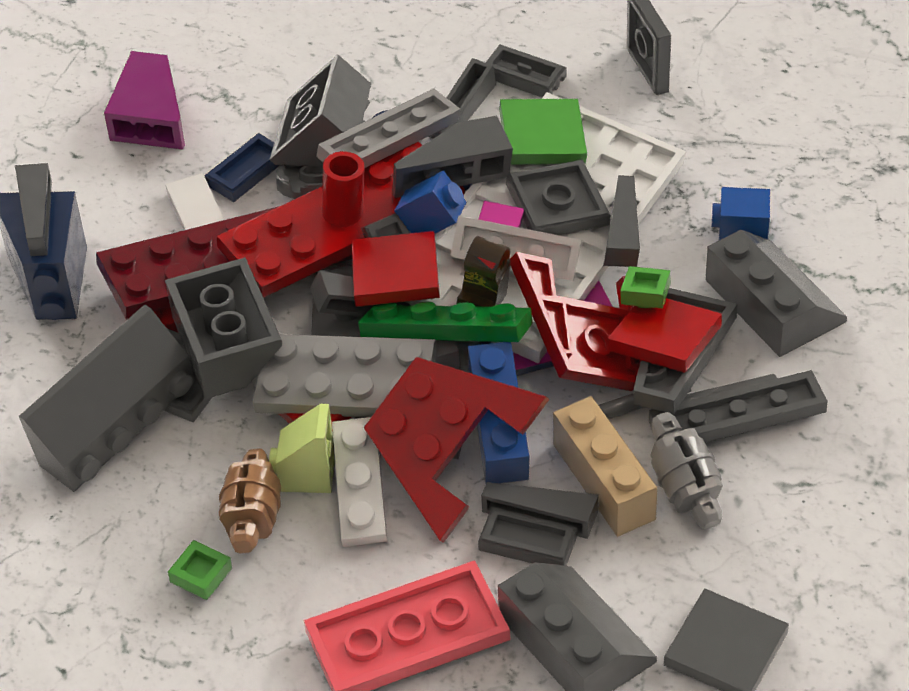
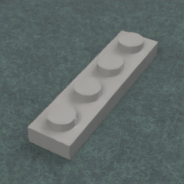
(394, 128)

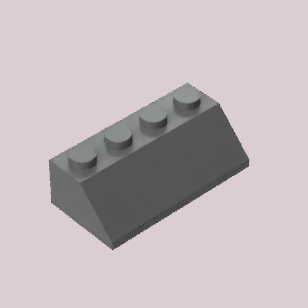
(107, 399)

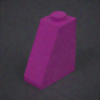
(145, 104)

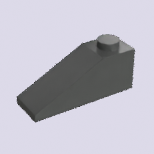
(466, 152)

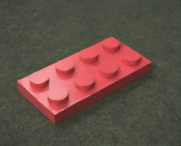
(407, 630)

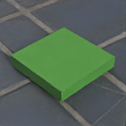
(543, 130)

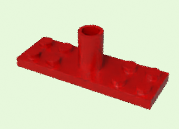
(318, 225)

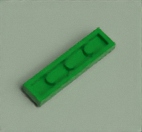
(455, 322)

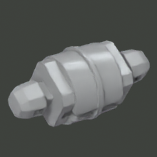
(686, 470)

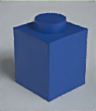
(431, 204)
(742, 210)

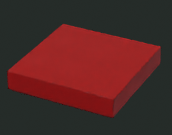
(395, 268)
(665, 335)

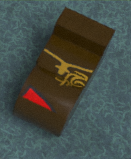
(485, 273)

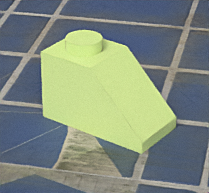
(306, 453)

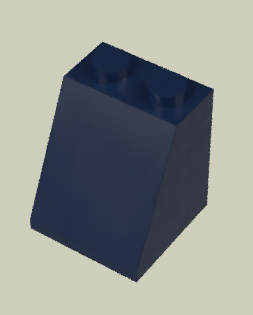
(55, 279)

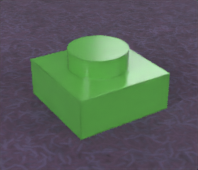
(645, 287)
(200, 569)

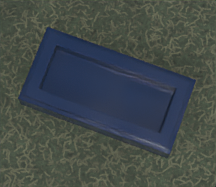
(242, 168)

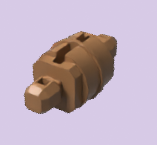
(249, 500)

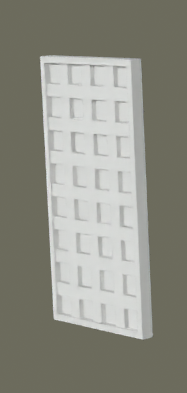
(610, 152)

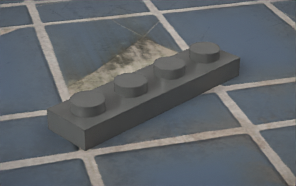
(751, 407)

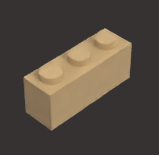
(604, 466)

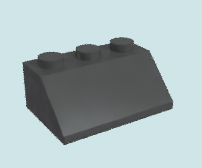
(318, 111)
(770, 292)
(223, 325)
(571, 629)

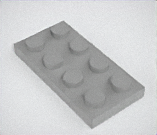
(335, 371)

